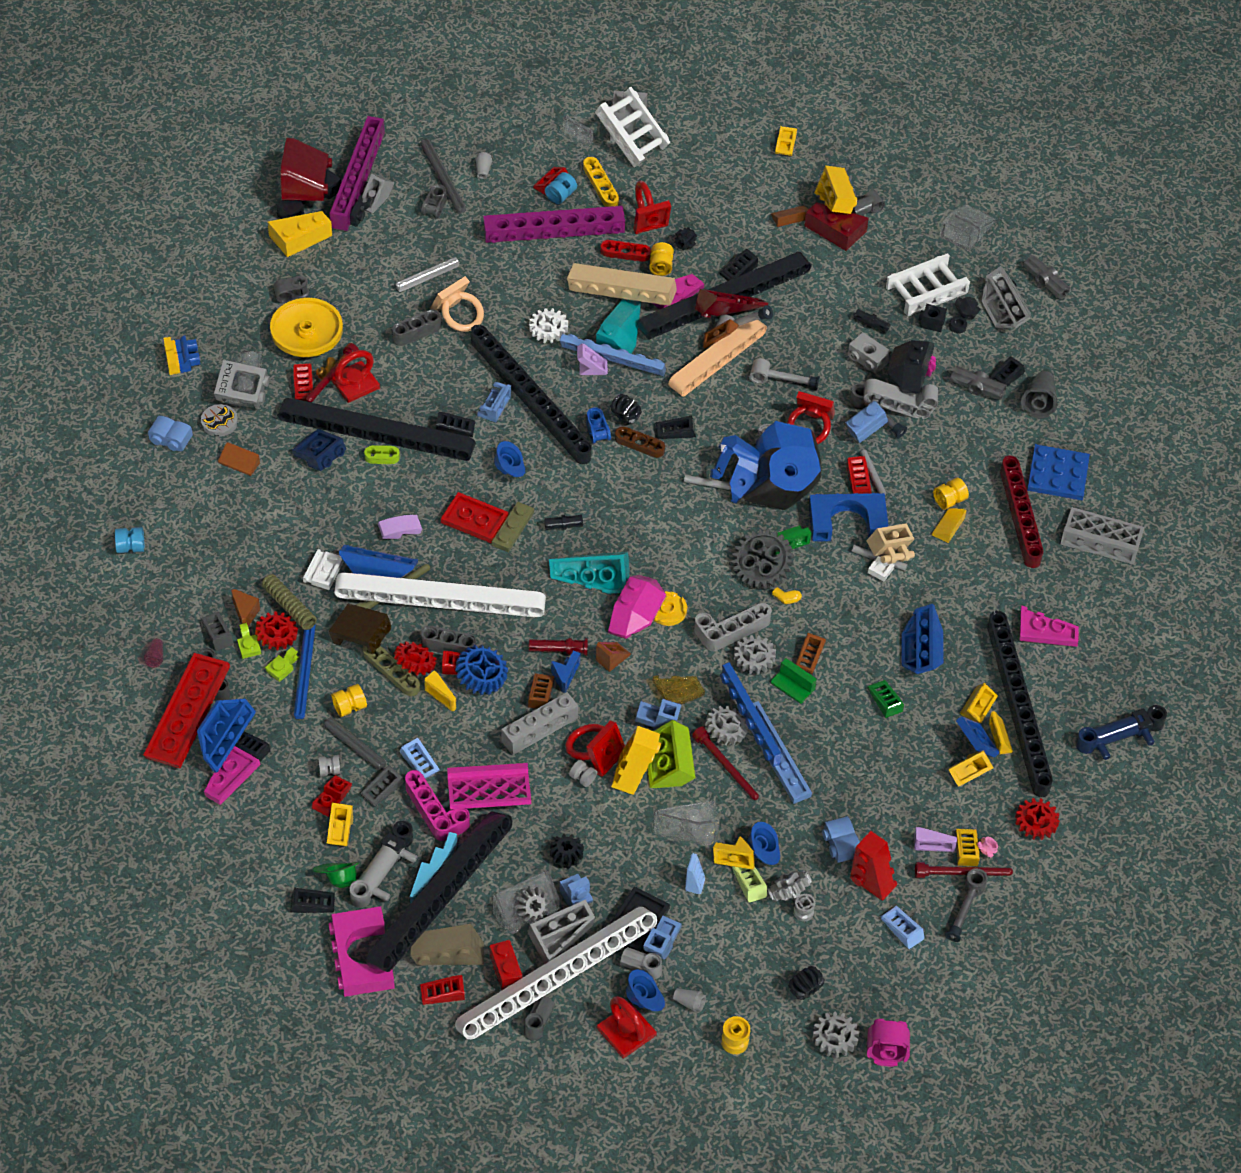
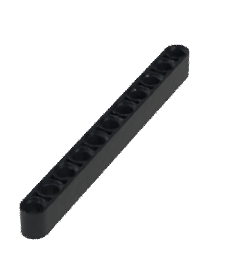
(745, 285)
(531, 394)
(376, 429)
(1003, 644)
(439, 892)

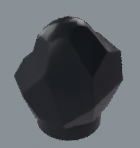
(967, 307)

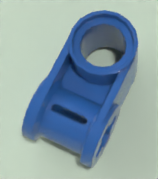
(597, 425)

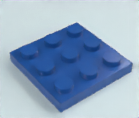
(1058, 472)

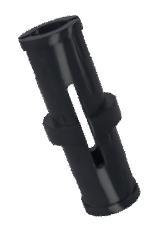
(871, 320)
(563, 522)

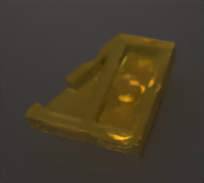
(679, 689)

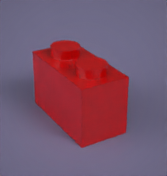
(505, 963)

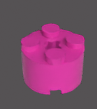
(888, 1042)

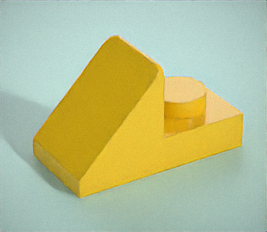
(970, 768)
(340, 823)
(734, 855)

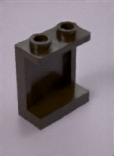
(360, 627)

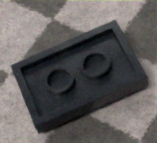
(636, 899)

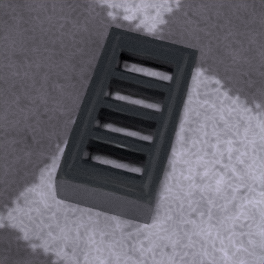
(747, 258)
(1018, 368)
(454, 419)
(682, 422)
(263, 747)
(304, 907)

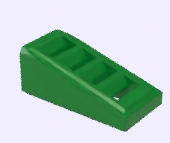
(887, 710)

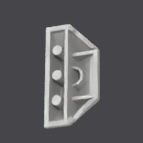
(1004, 301)

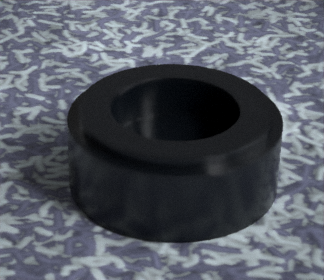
(958, 325)

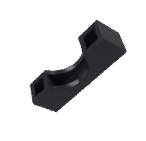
(293, 208)

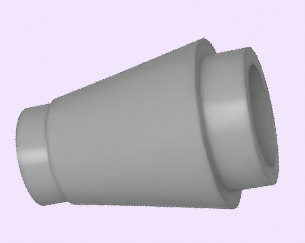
(483, 164)
(691, 999)

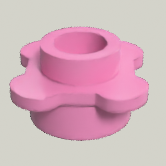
(988, 846)

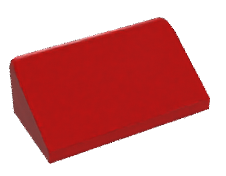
(548, 178)

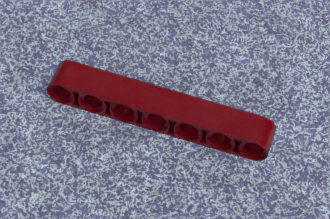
(1021, 512)

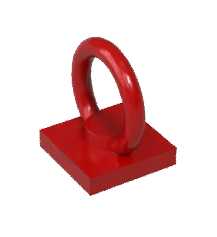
(650, 216)
(355, 379)
(814, 407)
(602, 750)
(625, 1027)

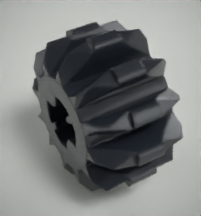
(625, 408)
(572, 855)
(806, 982)

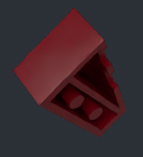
(837, 227)

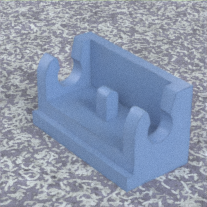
(495, 402)

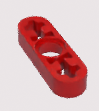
(638, 248)

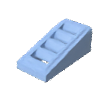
(416, 744)
(695, 876)
(911, 936)

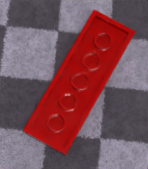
(186, 710)

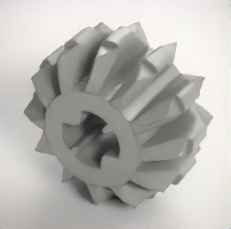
(537, 908)

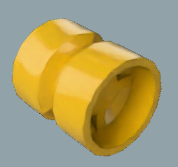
(661, 259)
(951, 493)
(349, 700)
(735, 1035)

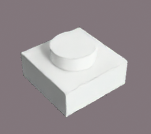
(880, 570)

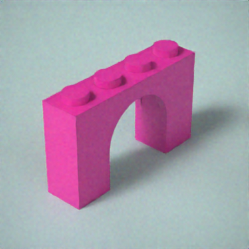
(348, 928)

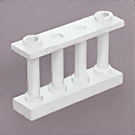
(622, 138)
(934, 297)

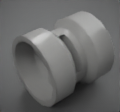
(329, 765)
(583, 773)
(804, 907)

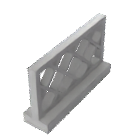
(1101, 543)

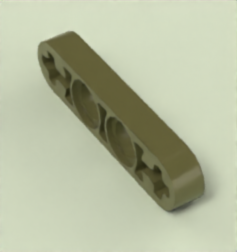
(389, 670)

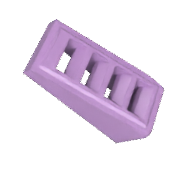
(933, 841)

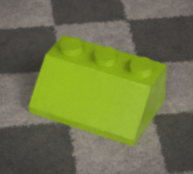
(674, 761)

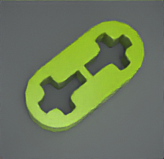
(382, 454)

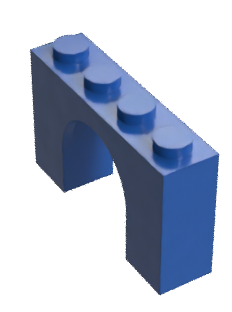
(825, 506)

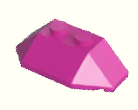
(636, 606)

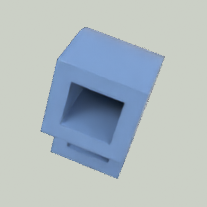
(657, 716)
(575, 890)
(662, 938)

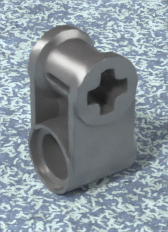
(435, 201)
(289, 289)

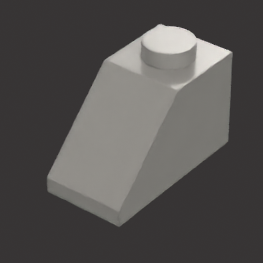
(378, 190)

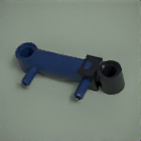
(1138, 724)

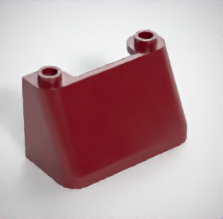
(303, 172)

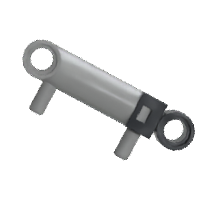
(392, 850)

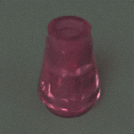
(154, 654)

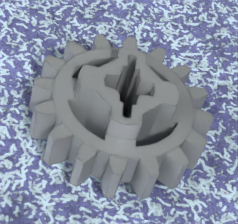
(754, 654)
(726, 725)
(790, 885)
(834, 1037)

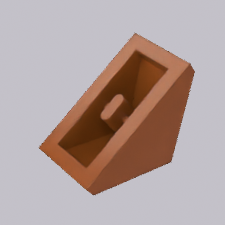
(246, 606)
(610, 654)

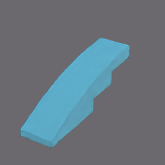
(438, 860)

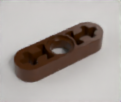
(635, 435)

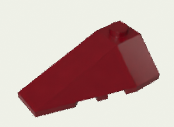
(722, 303)

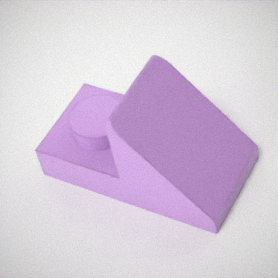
(590, 361)

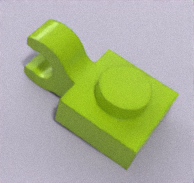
(248, 644)
(281, 667)

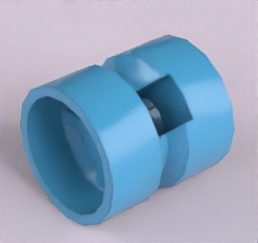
(561, 188)
(129, 540)

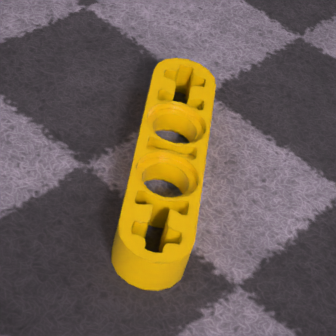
(602, 182)

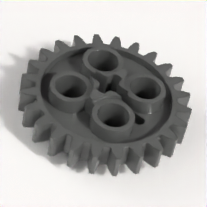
(754, 573)

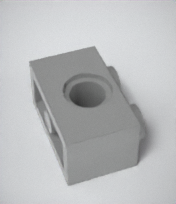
(869, 353)

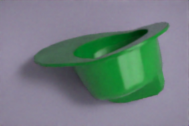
(339, 874)

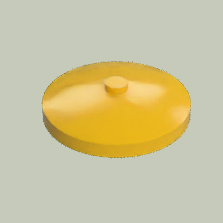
(306, 327)

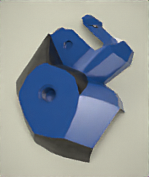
(777, 470)

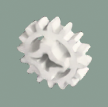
(548, 325)

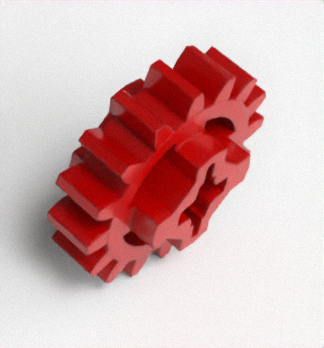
(276, 631)
(415, 658)
(1027, 819)

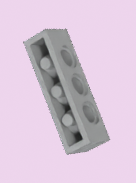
(539, 723)

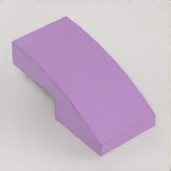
(396, 526)

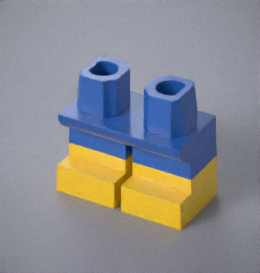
(178, 354)

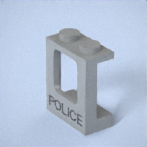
(226, 378)

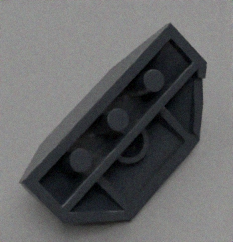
(910, 365)

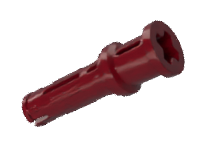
(559, 646)

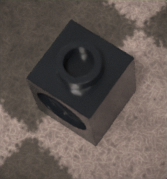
(933, 317)

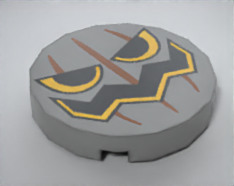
(219, 420)

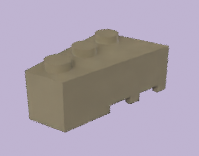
(449, 947)

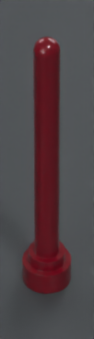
(350, 347)
(701, 736)
(923, 870)

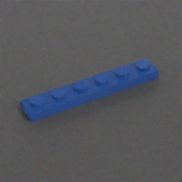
(753, 719)

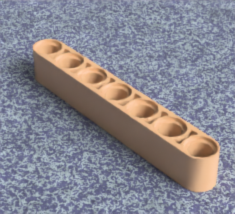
(716, 357)

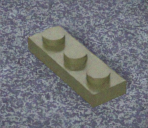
(513, 527)

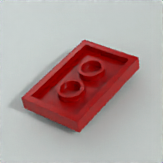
(474, 517)

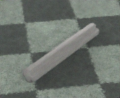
(427, 274)

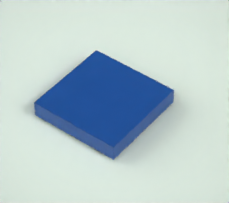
(977, 736)

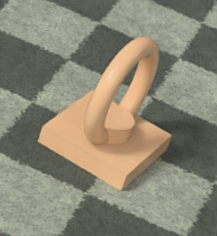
(450, 297)

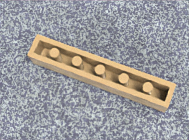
(622, 284)

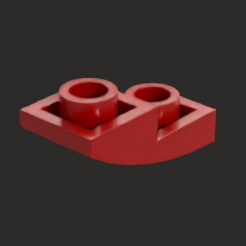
(333, 792)

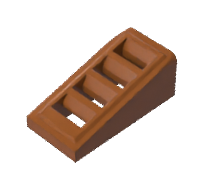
(815, 640)
(536, 702)

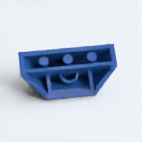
(376, 563)
(922, 641)
(223, 729)

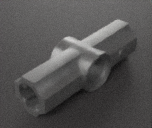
(1047, 277)
(978, 382)

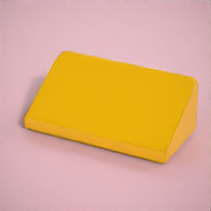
(949, 524)
(979, 703)
(999, 734)

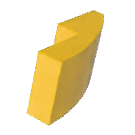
(786, 141)

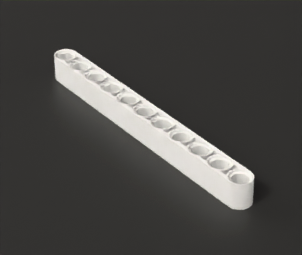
(440, 594)
(547, 972)

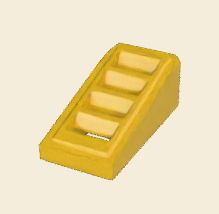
(438, 689)
(967, 859)

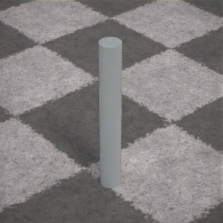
(874, 476)
(707, 482)
(867, 553)

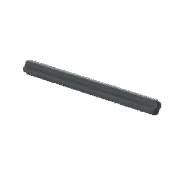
(443, 176)

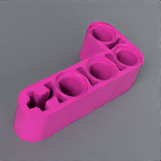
(431, 804)

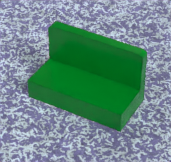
(796, 536)
(794, 681)

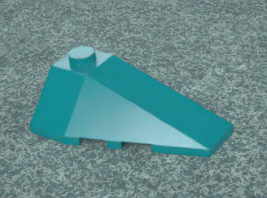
(621, 327)
(599, 571)

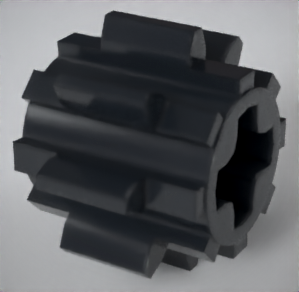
(685, 238)

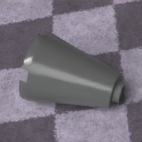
(1040, 396)

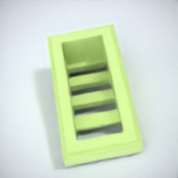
(752, 892)

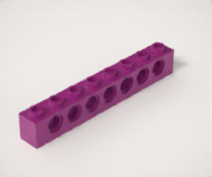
(357, 172)
(554, 224)

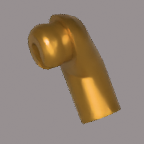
(330, 362)

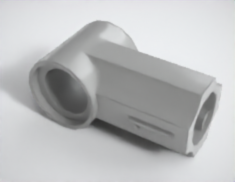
(637, 960)

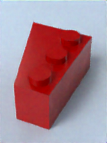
(872, 866)

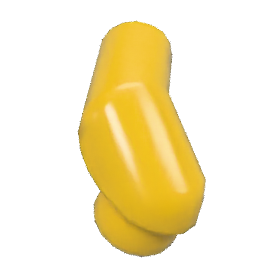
(787, 597)

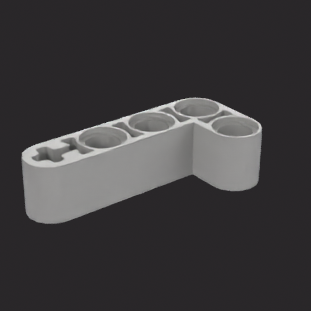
(909, 404)
(721, 634)

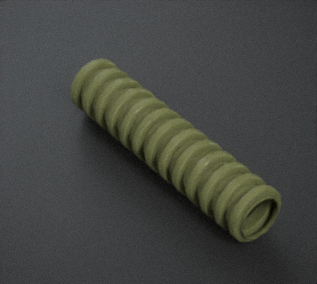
(289, 602)

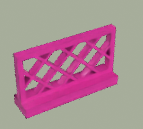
(488, 777)

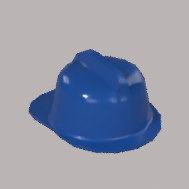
(509, 459)
(764, 843)
(644, 991)

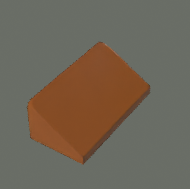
(789, 216)
(719, 332)
(239, 459)

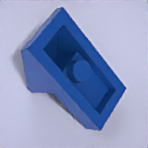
(565, 672)

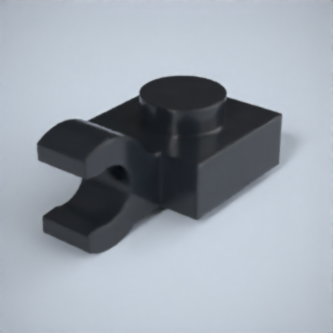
(358, 213)

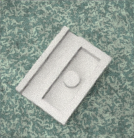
(323, 569)

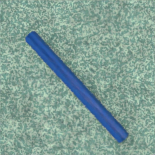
(304, 673)

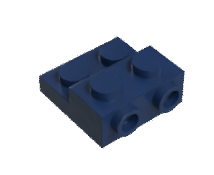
(320, 449)

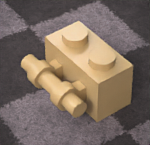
(889, 541)

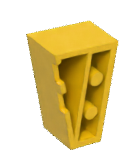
(836, 190)
(300, 231)
(635, 759)

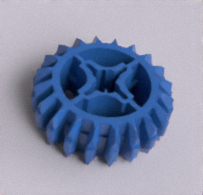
(487, 662)

